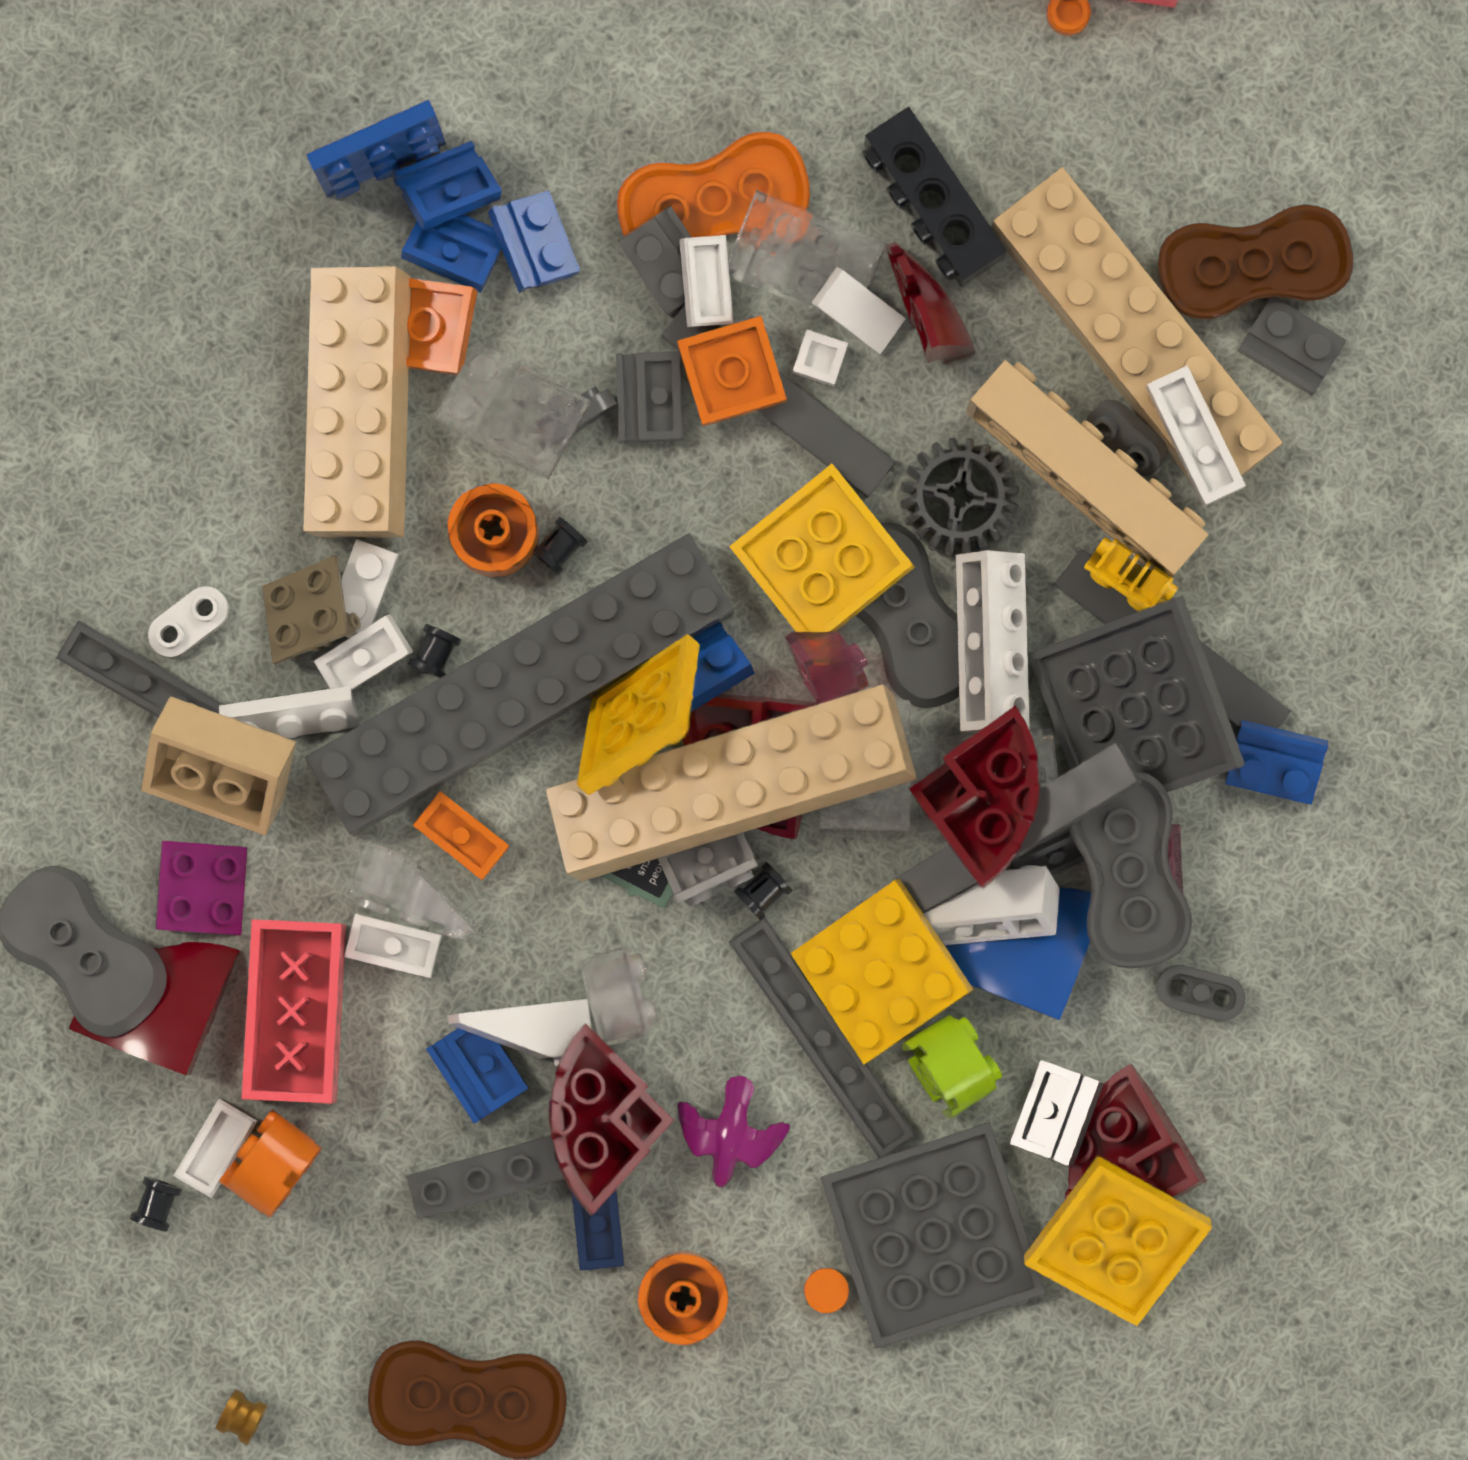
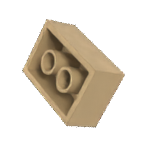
(217, 765)

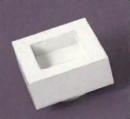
(820, 358)

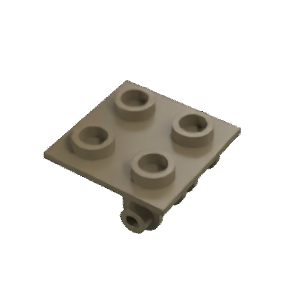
(307, 611)

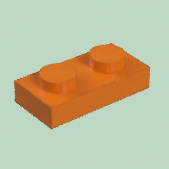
(461, 835)

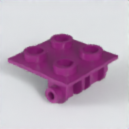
(201, 888)

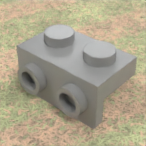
(705, 866)

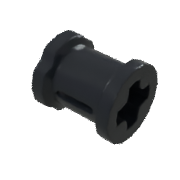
(559, 545)
(434, 651)
(763, 890)
(155, 1204)

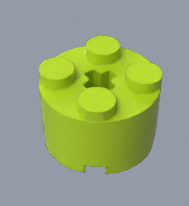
(952, 1064)

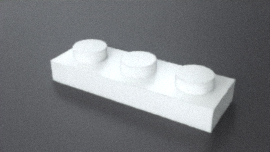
(1195, 436)
(298, 713)

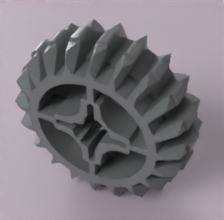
(979, 499)

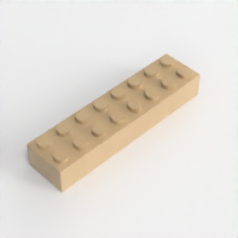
(1122, 313)
(734, 783)

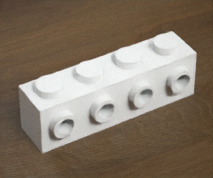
(991, 637)

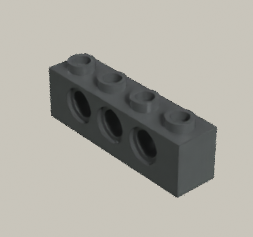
(484, 1177)

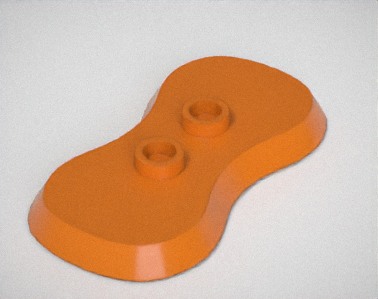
(717, 192)

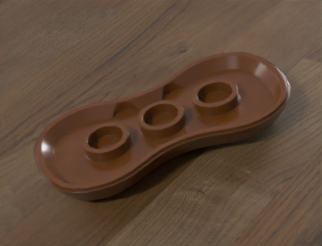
(1290, 255)
(433, 1396)

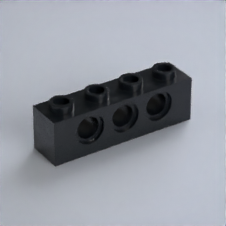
(906, 136)

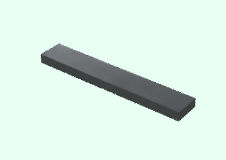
(811, 425)
(1238, 693)
(1059, 806)
(822, 1039)

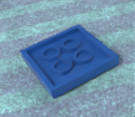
(377, 150)

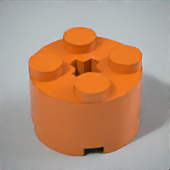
(484, 507)
(270, 1164)
(661, 1310)

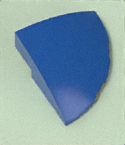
(1032, 969)

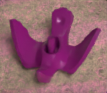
(729, 1136)

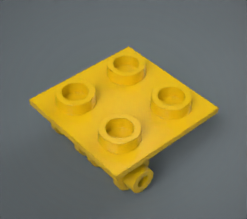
(1114, 569)

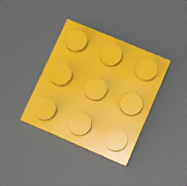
(822, 555)
(638, 715)
(881, 971)
(1117, 1241)

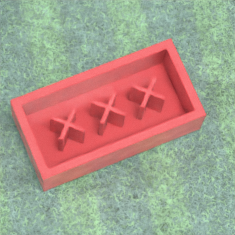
(294, 1011)

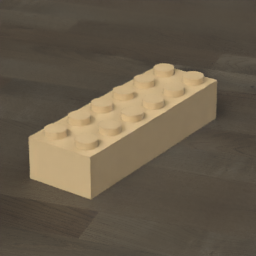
(357, 402)
(1085, 469)

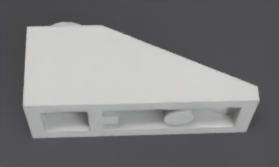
(1010, 907)
(531, 1029)

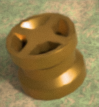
(241, 1417)

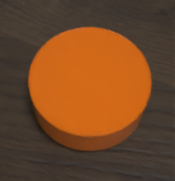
(1068, 16)
(826, 1290)

